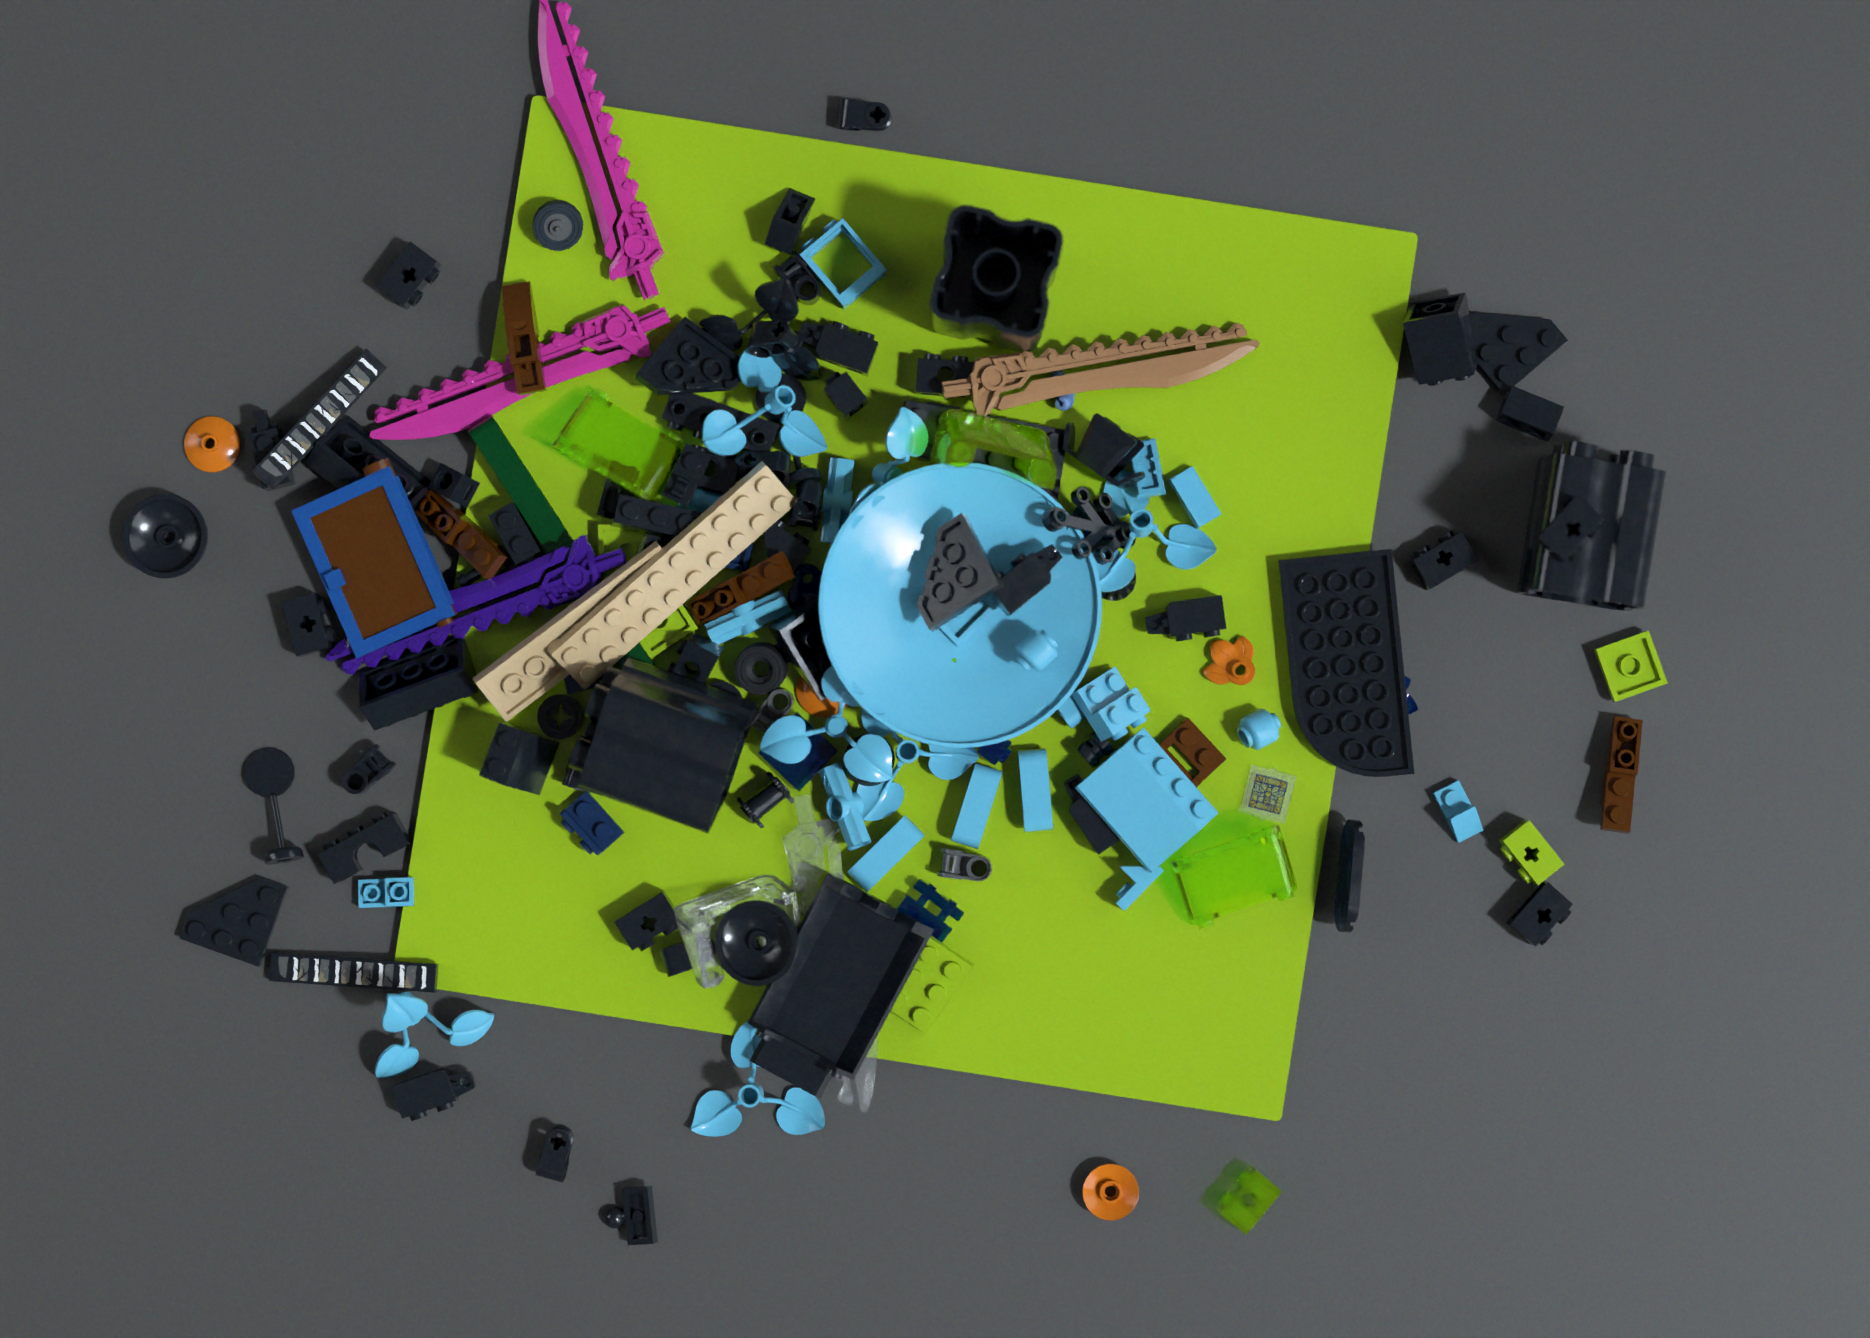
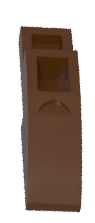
(522, 338)
(461, 533)
(741, 589)
(1620, 774)

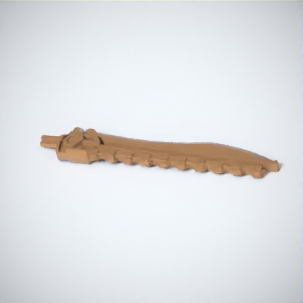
(1010, 371)

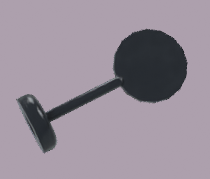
(799, 404)
(271, 775)

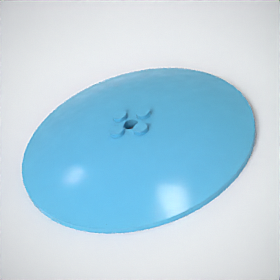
(903, 668)

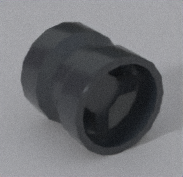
(1094, 749)

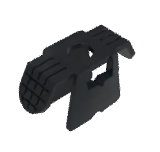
(1105, 449)

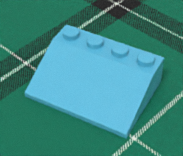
(1146, 800)

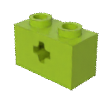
(1545, 859)

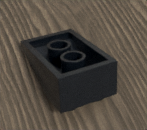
(802, 642)

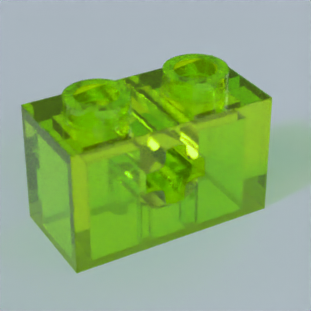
(1247, 1215)

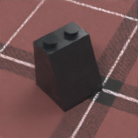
(1441, 339)
(519, 758)

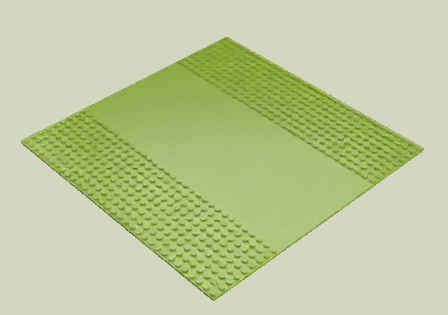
(1281, 440)

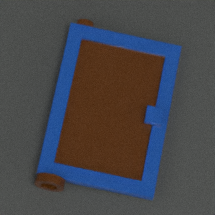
(375, 560)

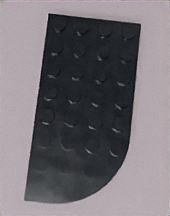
(1348, 660)

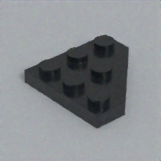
(1512, 346)
(690, 363)
(956, 574)
(239, 921)

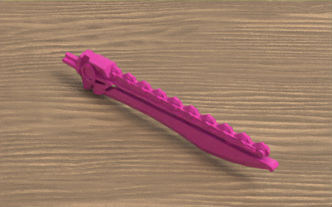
(635, 228)
(601, 333)

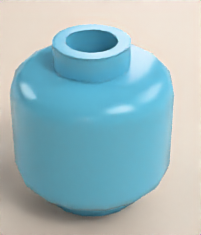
(1036, 650)
(1258, 729)

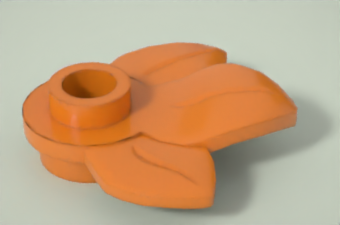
(1227, 659)

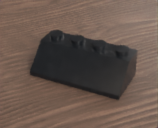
(349, 449)
(416, 683)

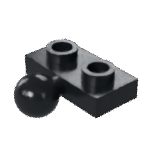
(637, 1215)

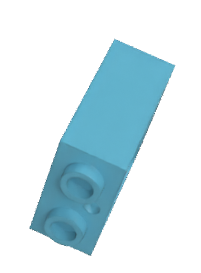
(861, 285)

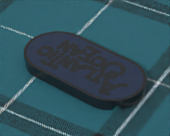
(1349, 875)

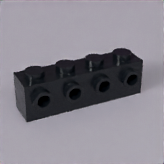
(691, 410)

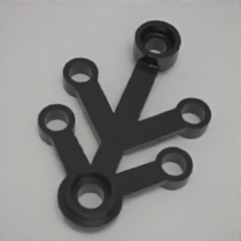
(1117, 531)

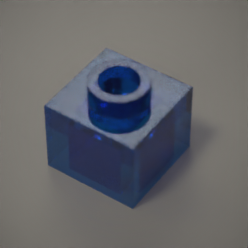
(996, 752)

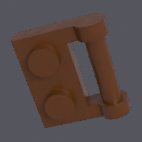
(1195, 748)

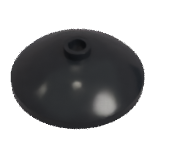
(146, 532)
(739, 946)

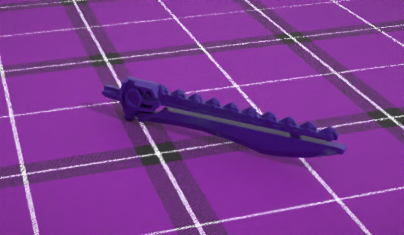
(558, 588)

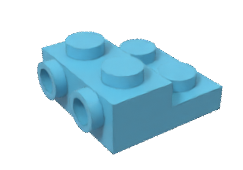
(1111, 705)

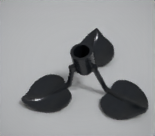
(780, 303)

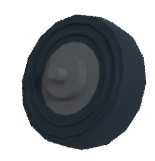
(557, 225)

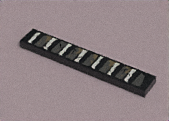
(319, 419)
(353, 972)

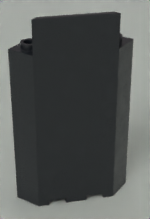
(840, 988)

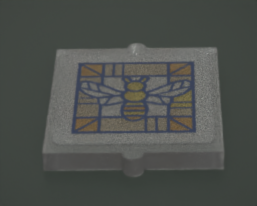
(1267, 794)

